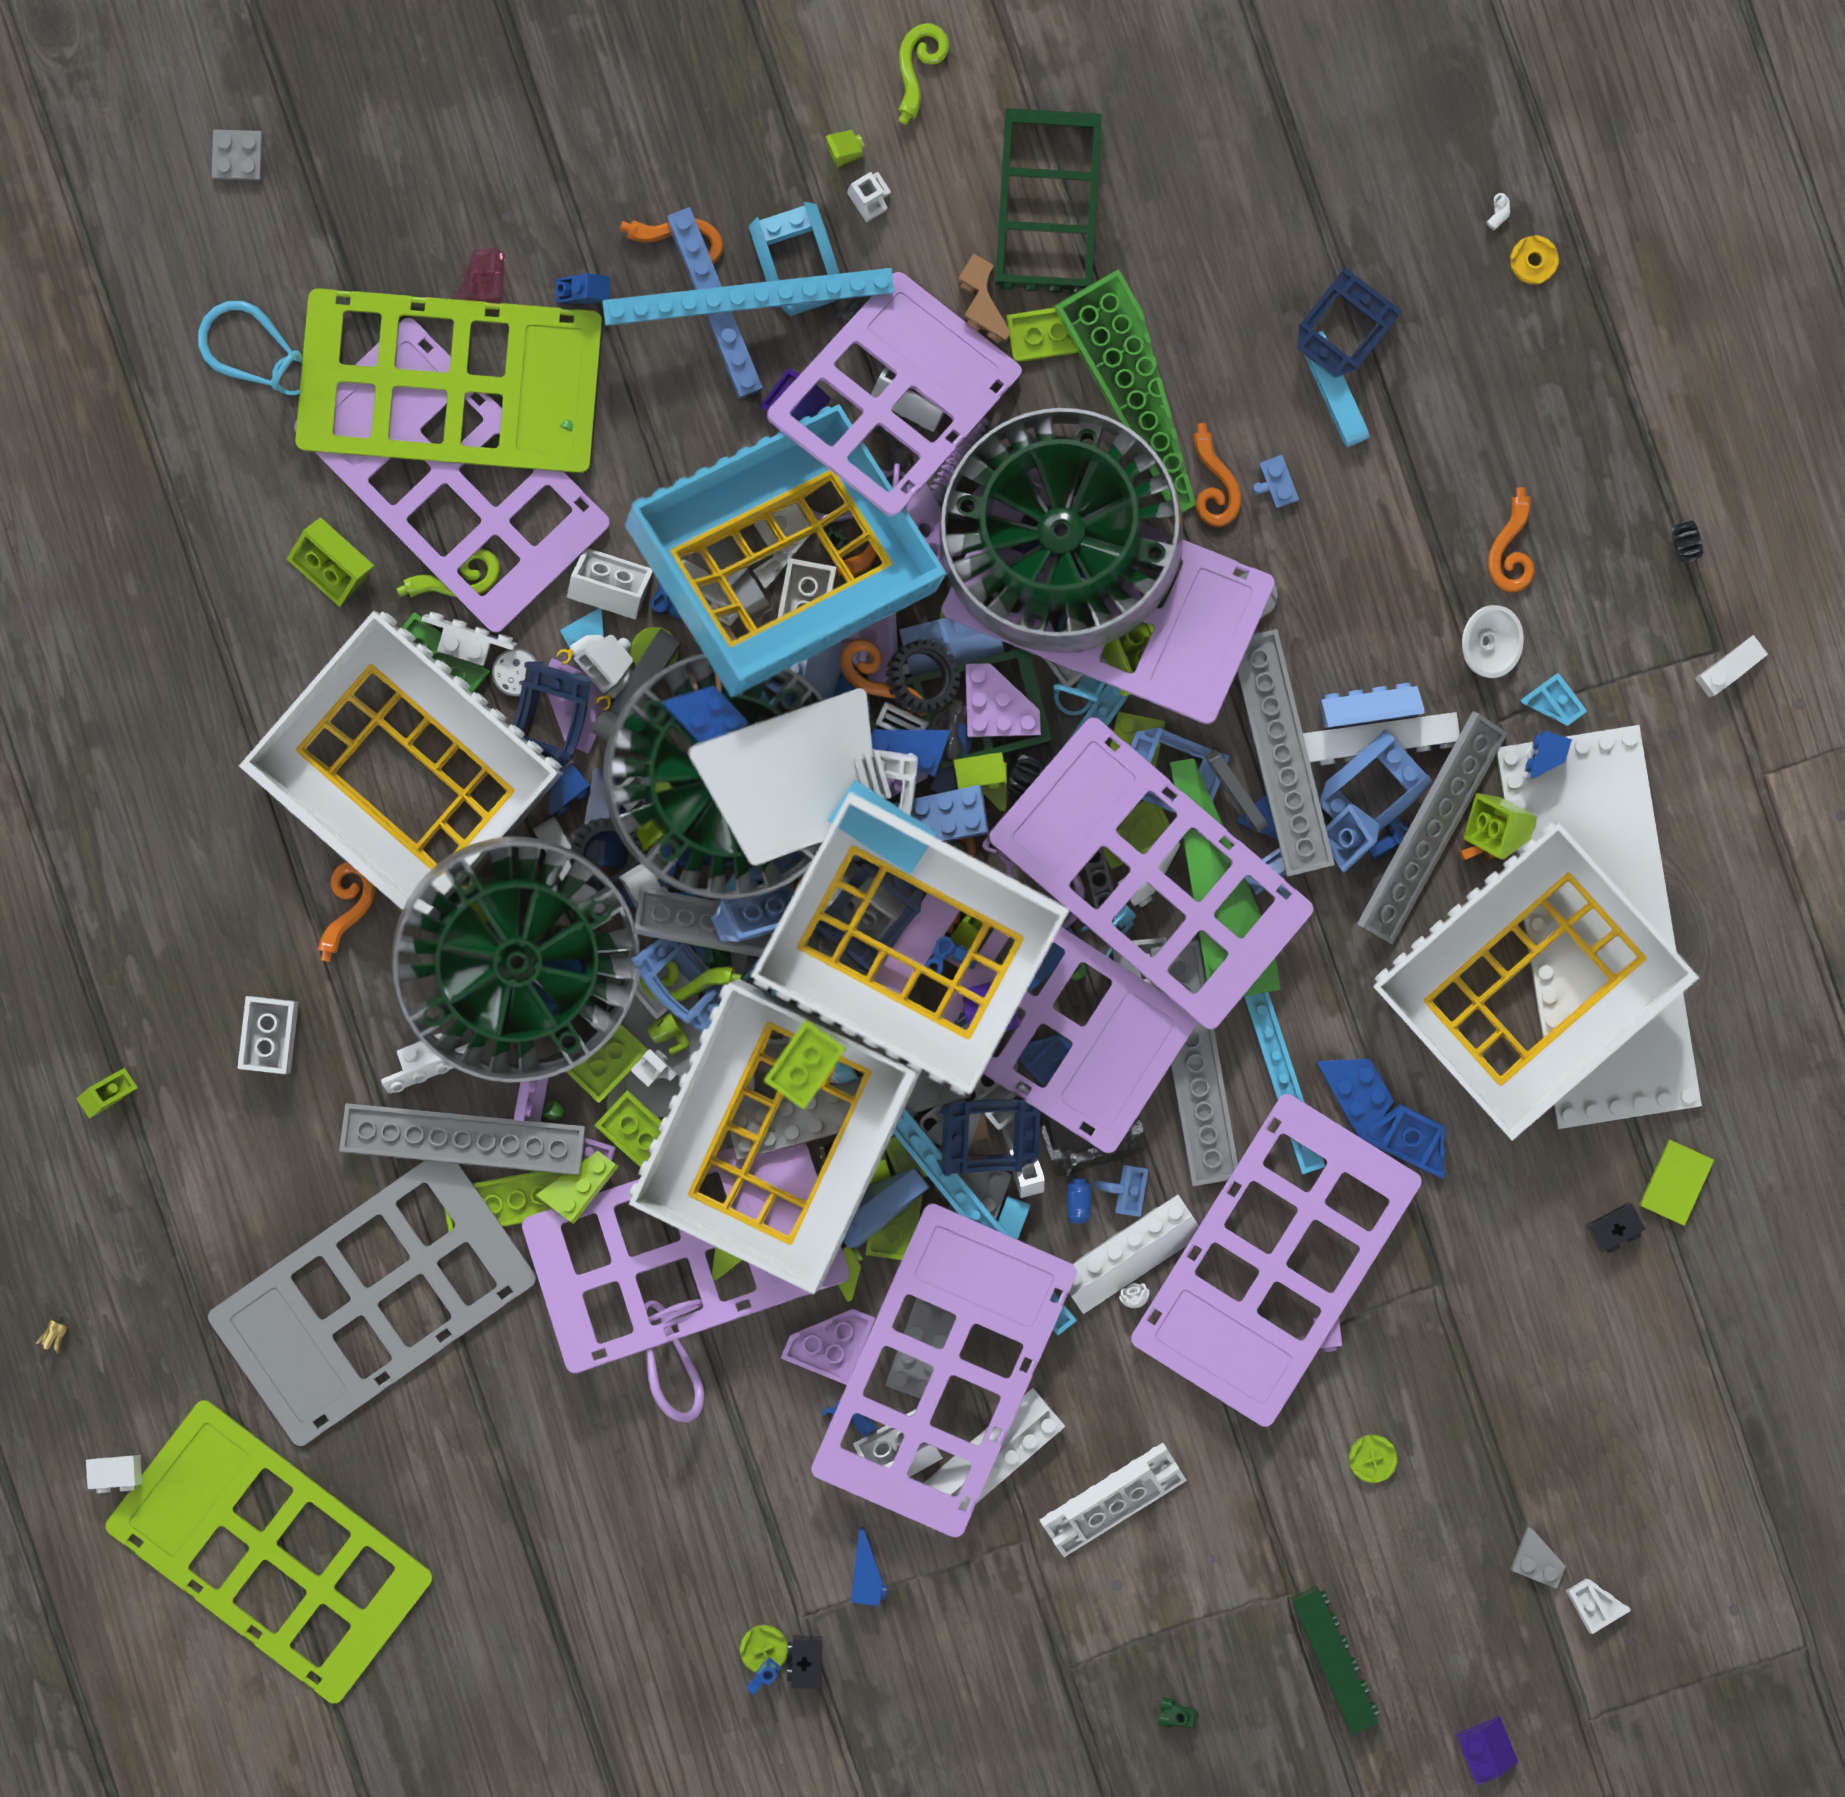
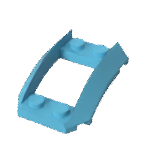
(787, 226)

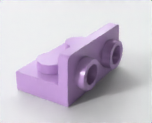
(531, 1100)

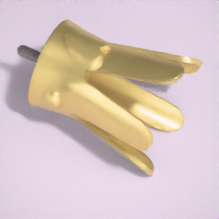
(55, 1329)

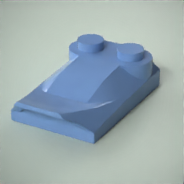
(752, 916)

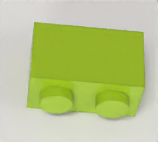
(980, 771)

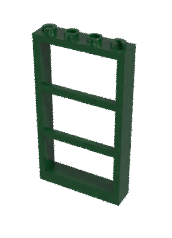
(1049, 118)
(1032, 692)

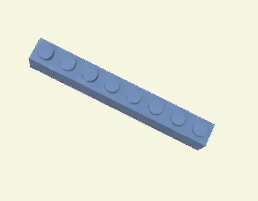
(721, 324)

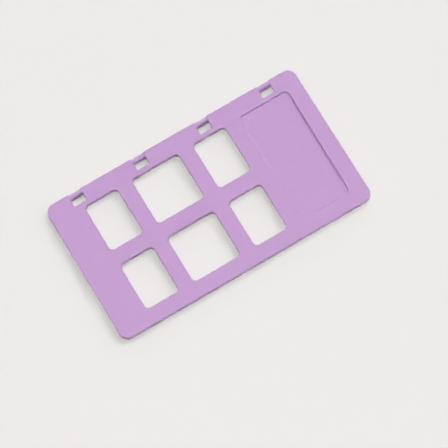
(409, 414)
(1194, 638)
(1077, 811)
(1111, 1059)
(983, 1282)
(564, 1289)
(1225, 1341)

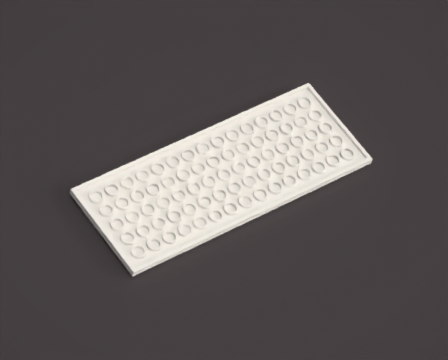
(1608, 810)

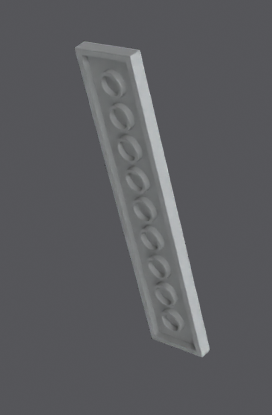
(1283, 756)
(1432, 828)
(690, 922)
(1201, 1086)
(826, 1115)
(462, 1139)
(930, 1322)

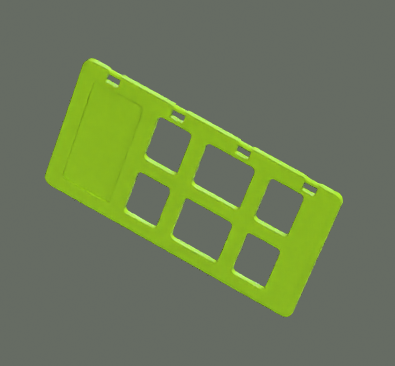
(545, 381)
(194, 1491)

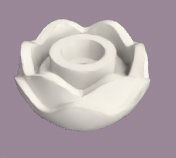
(1134, 1295)

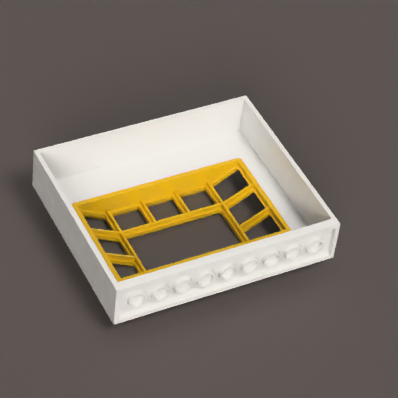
(350, 821)
(875, 1010)
(1582, 1037)
(706, 1112)

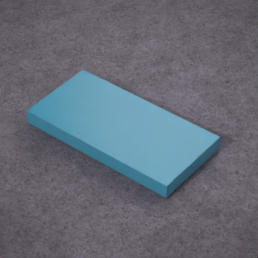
(879, 836)

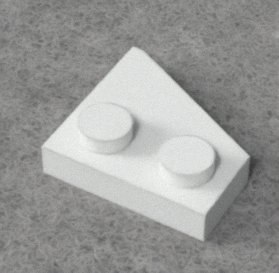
(1595, 1605)

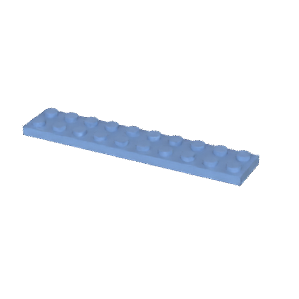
(950, 814)

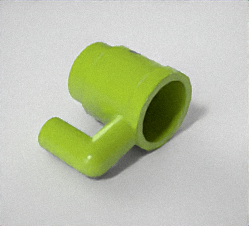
(666, 1028)

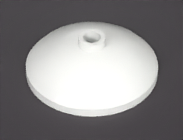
(1501, 641)

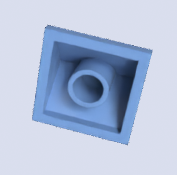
(1351, 836)

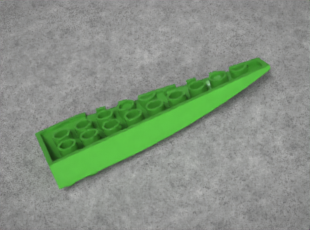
(1118, 353)
(1205, 868)

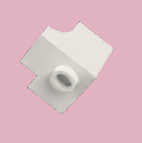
(868, 195)
(653, 1067)

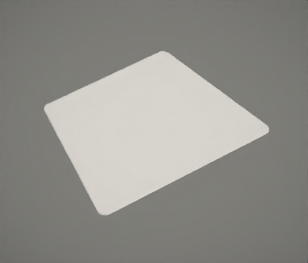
(787, 774)

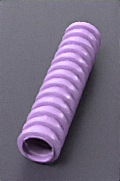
(944, 477)

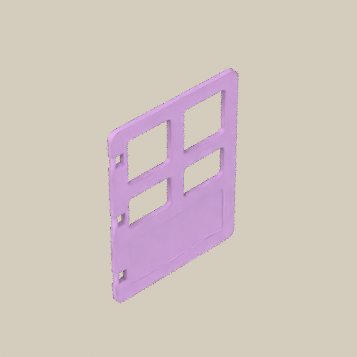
(927, 352)

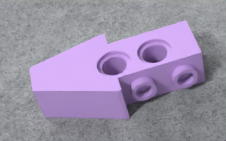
(926, 515)

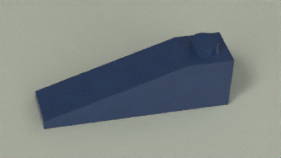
(606, 846)

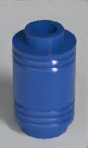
(1078, 1200)

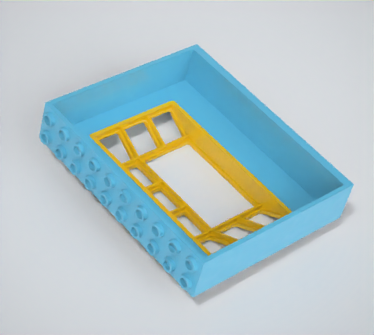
(751, 489)

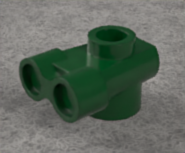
(1173, 1714)

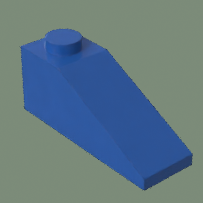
(867, 1578)

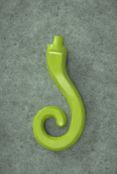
(912, 98)
(424, 583)
(715, 976)

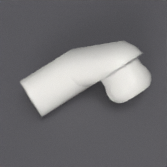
(1502, 211)

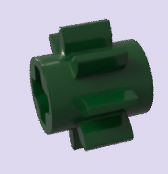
(838, 537)

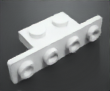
(464, 641)
(417, 1065)

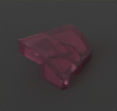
(483, 276)

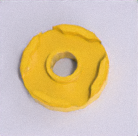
(1524, 270)

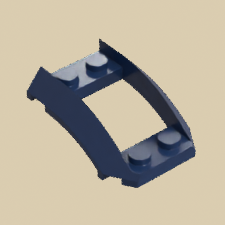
(1365, 300)
(560, 684)
(857, 950)
(956, 1130)

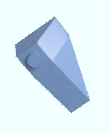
(882, 1203)

